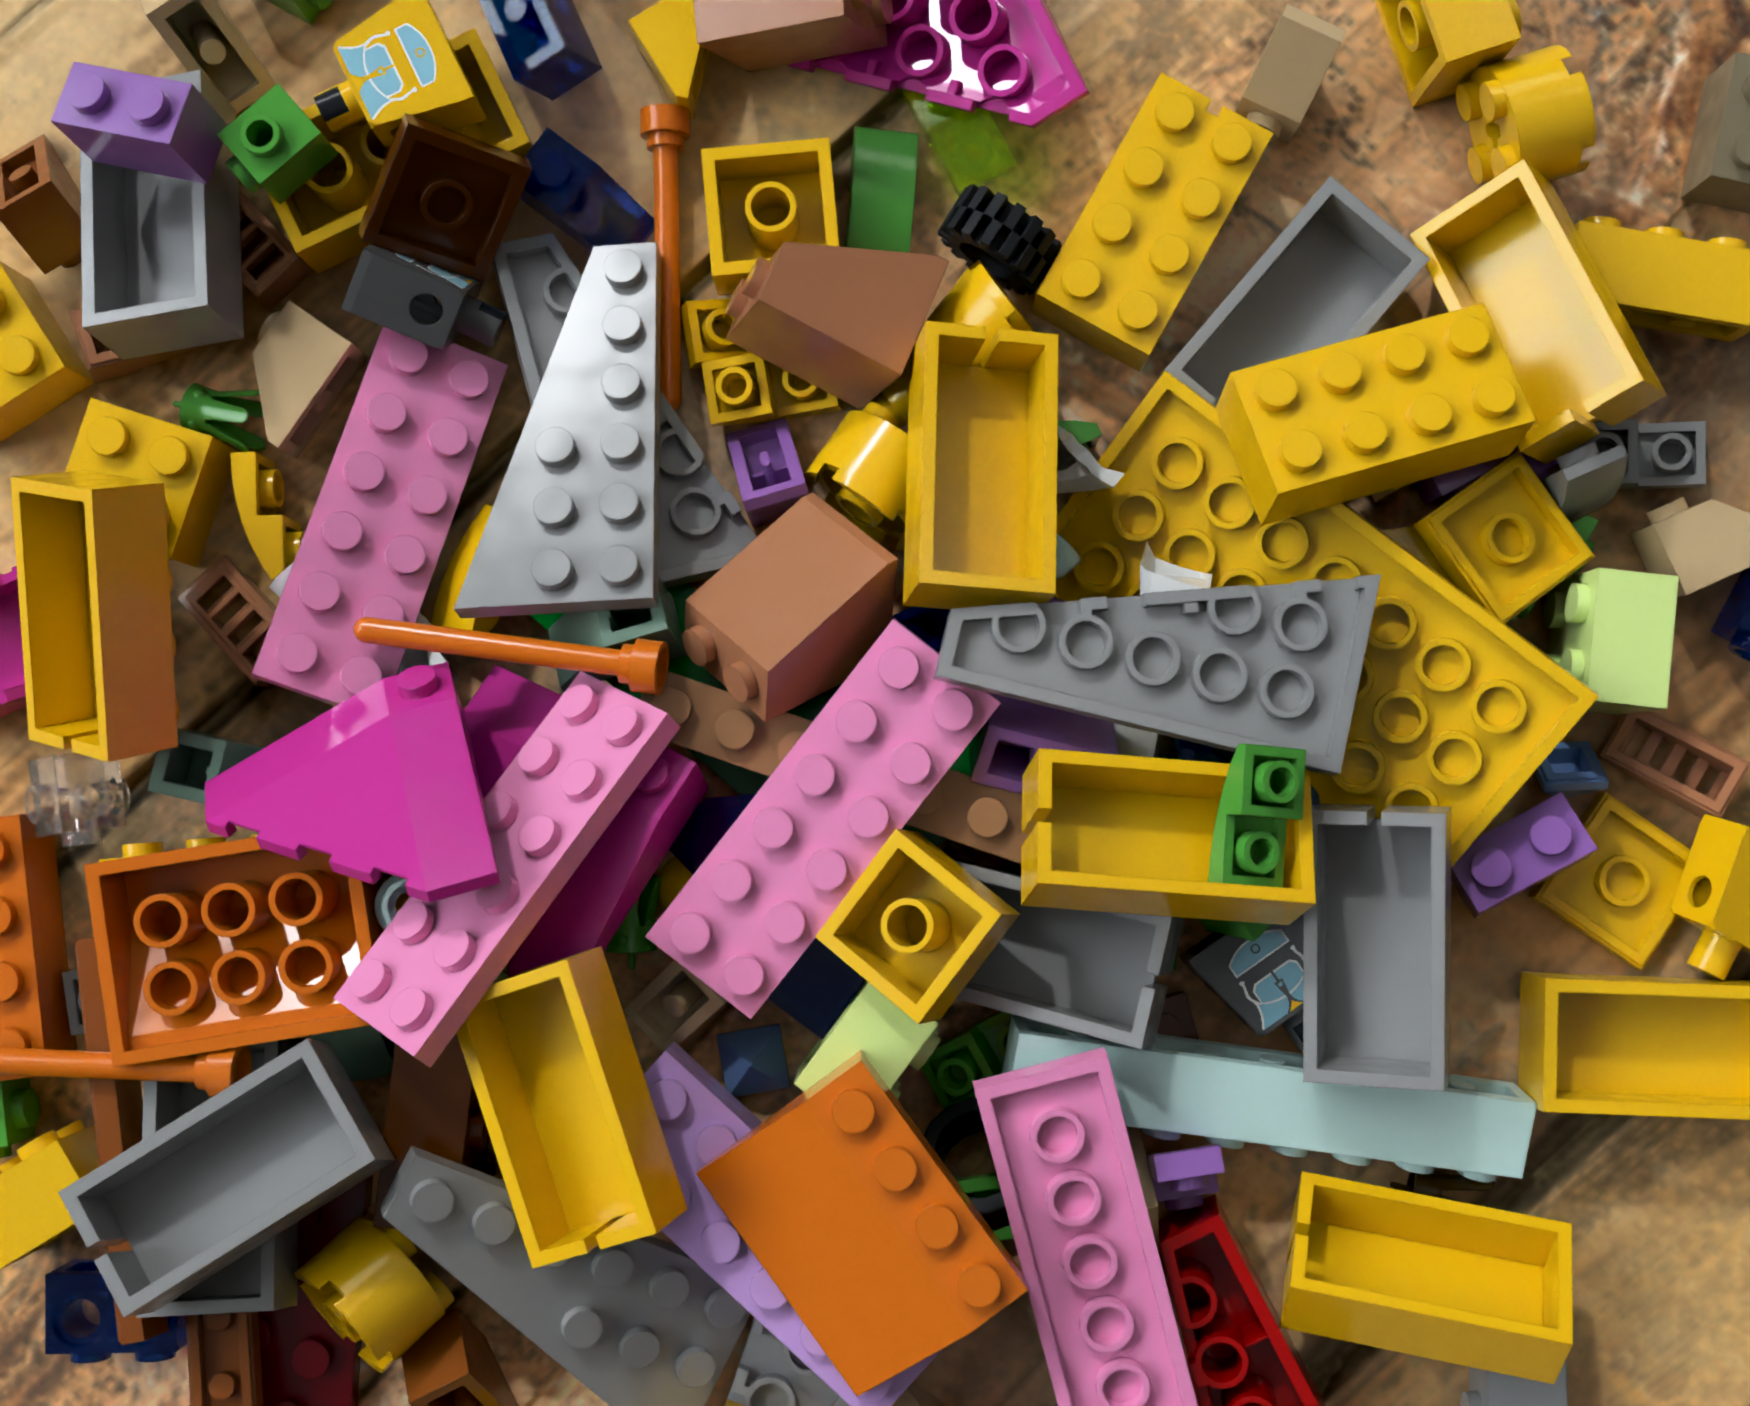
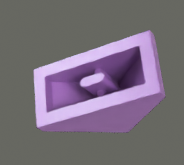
(766, 470)

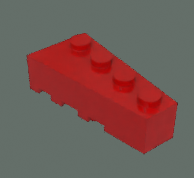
(1227, 1316)

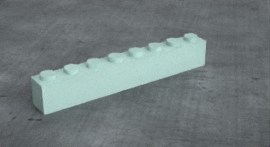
(1260, 1098)

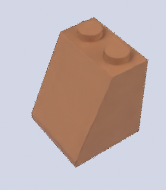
(789, 31)
(836, 314)
(792, 609)

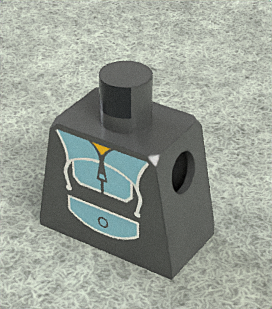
(403, 296)
(1256, 978)

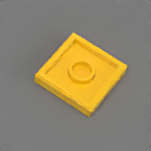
(1504, 539)
(1624, 888)

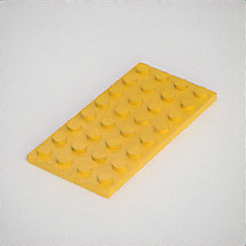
(1446, 692)

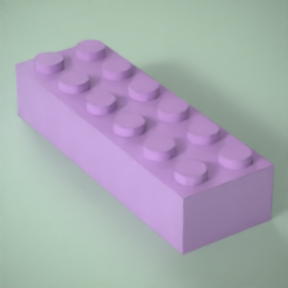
(698, 1125)

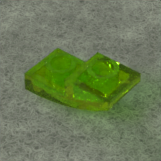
(963, 141)

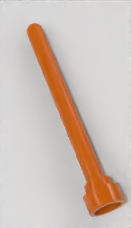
(665, 130)
(637, 664)
(208, 1070)

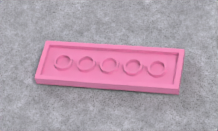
(380, 515)
(821, 820)
(542, 824)
(1084, 1234)

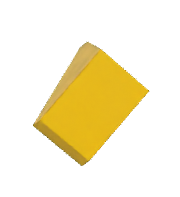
(670, 47)

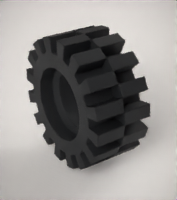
(1001, 237)

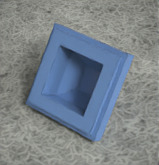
(1571, 770)
(753, 1060)

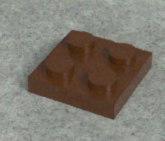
(444, 198)

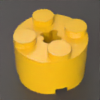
(1527, 112)
(866, 472)
(374, 1290)

